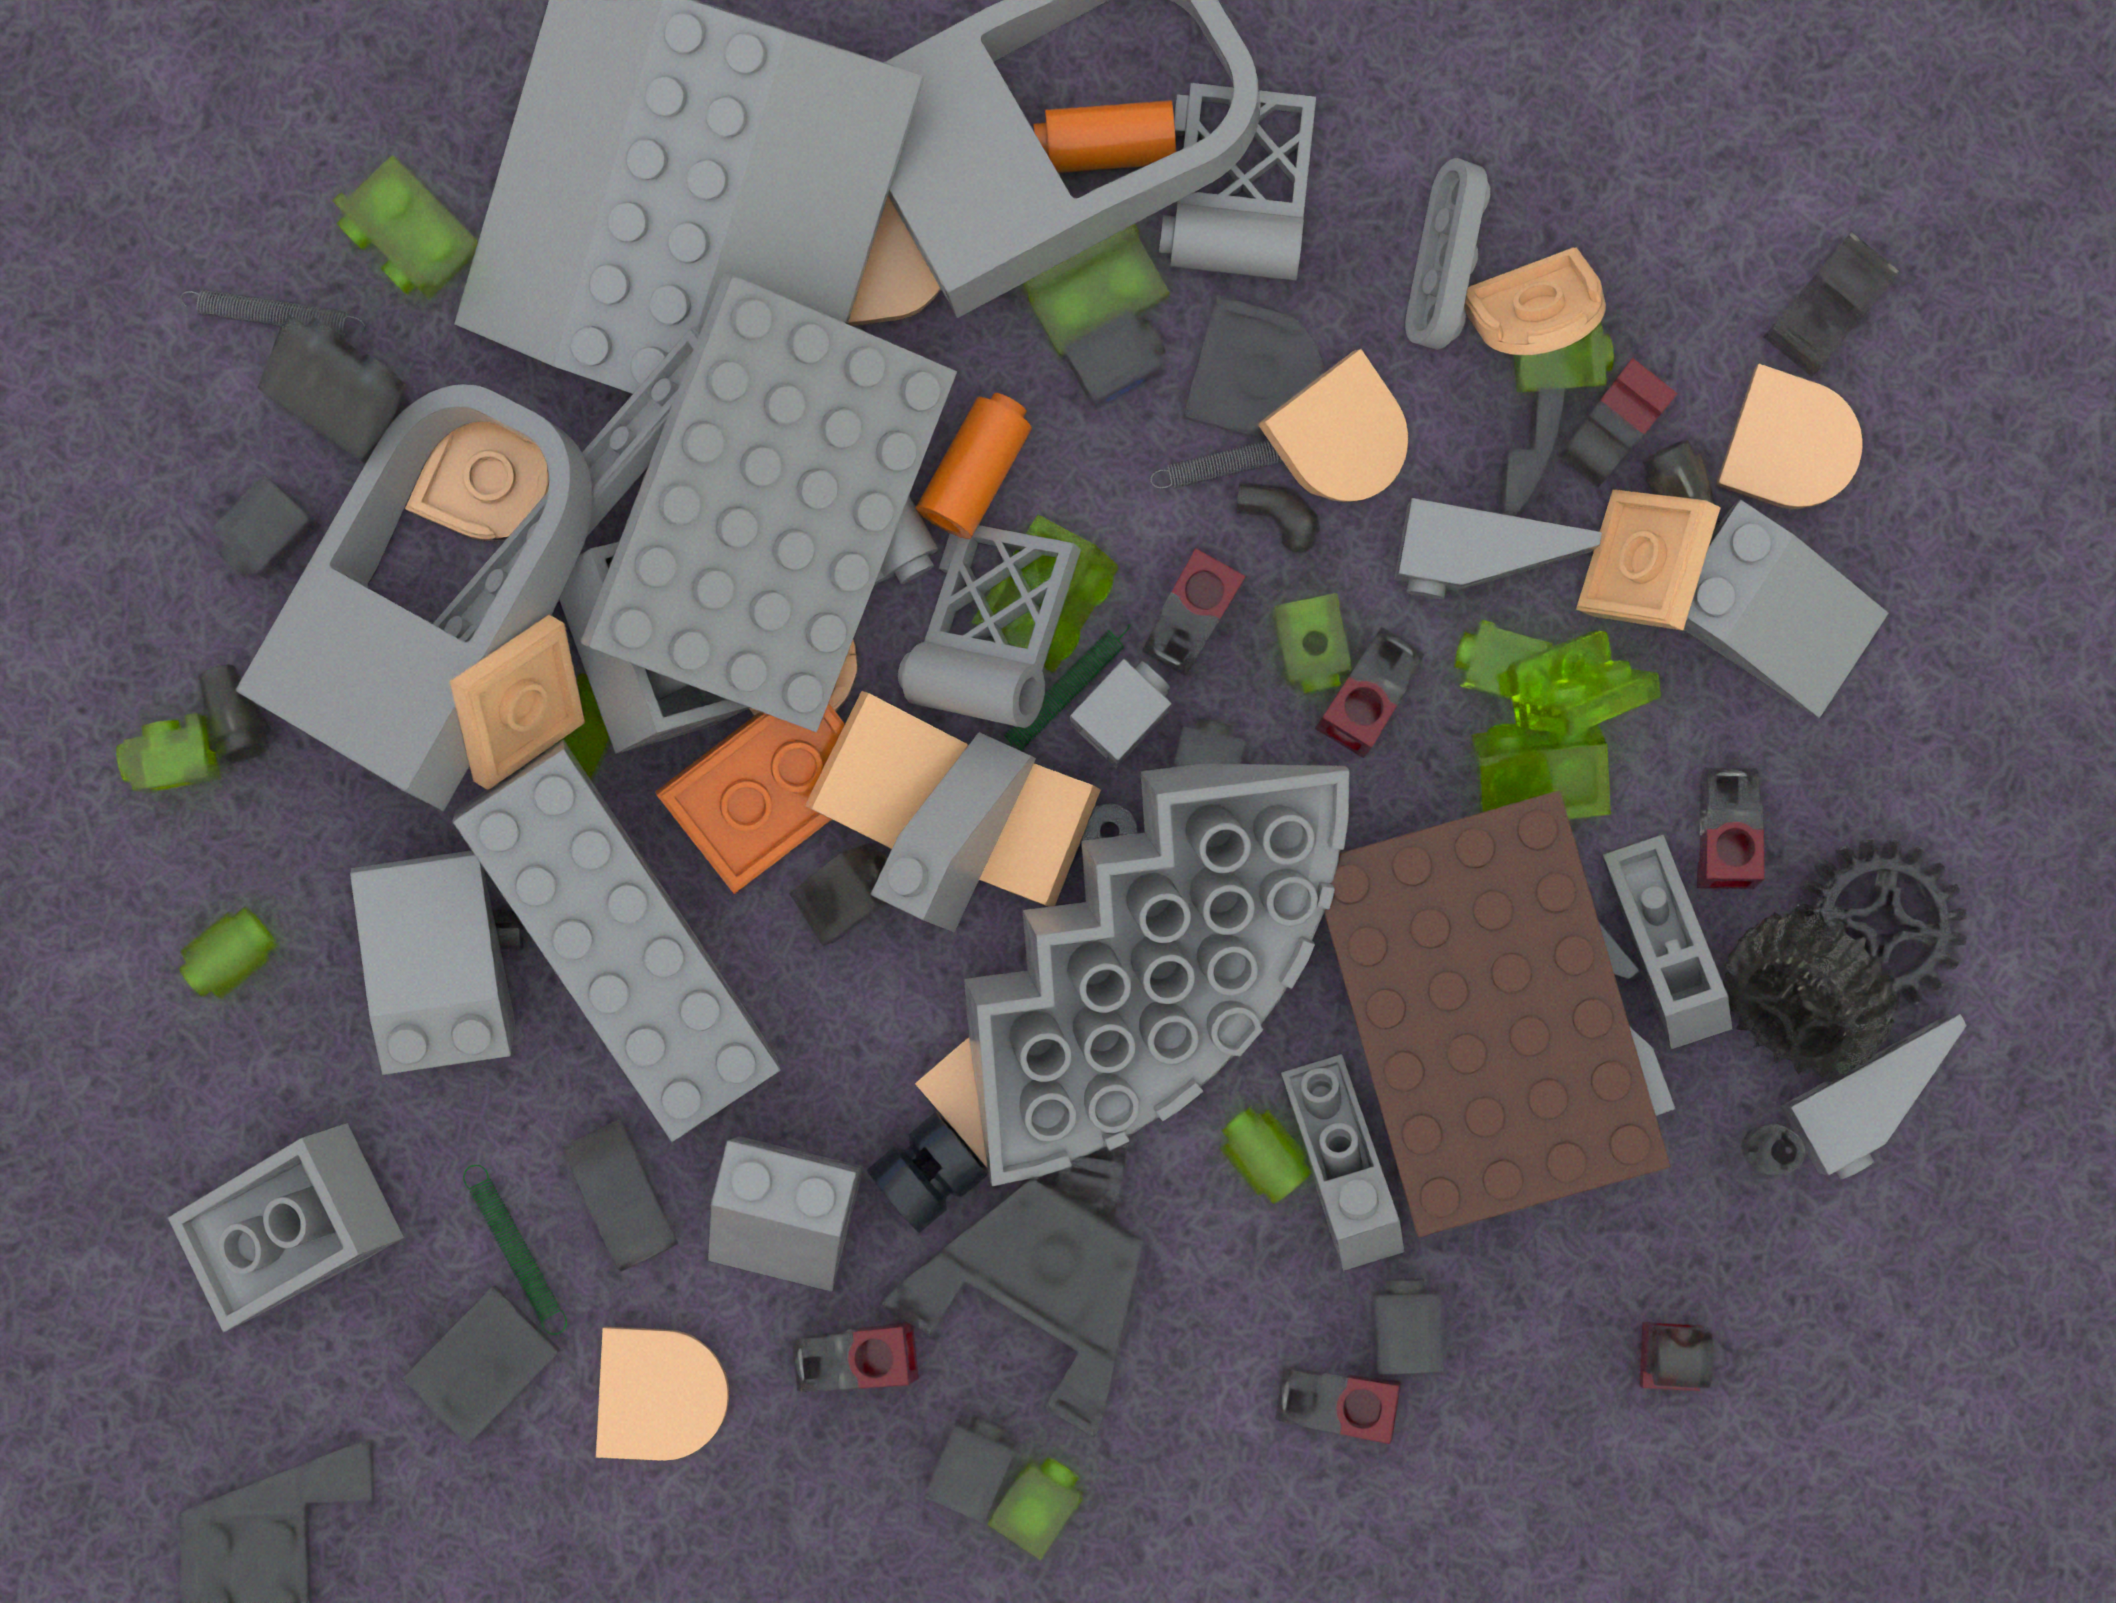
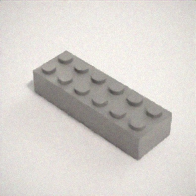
(616, 940)

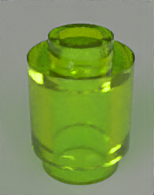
(226, 953)
(1264, 1154)

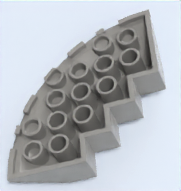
(1161, 965)

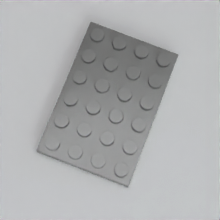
(768, 504)

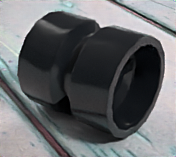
(911, 1188)

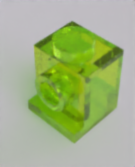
(1308, 616)
(168, 756)

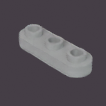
(1447, 254)

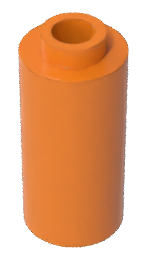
(1107, 135)
(975, 465)

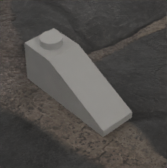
(1468, 547)
(954, 834)
(1668, 942)
(1862, 1109)

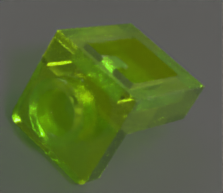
(1037, 1505)

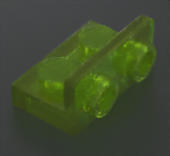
(408, 227)
(1095, 288)
(1088, 588)
(1577, 686)
(1531, 762)

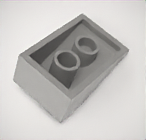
(1780, 609)
(432, 962)
(285, 1226)

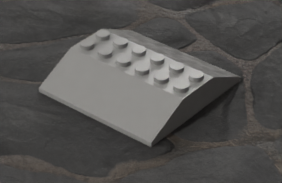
(671, 154)

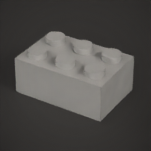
(633, 701)

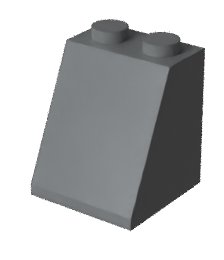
(782, 1212)

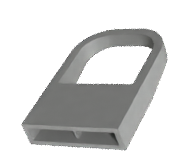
(982, 185)
(377, 674)

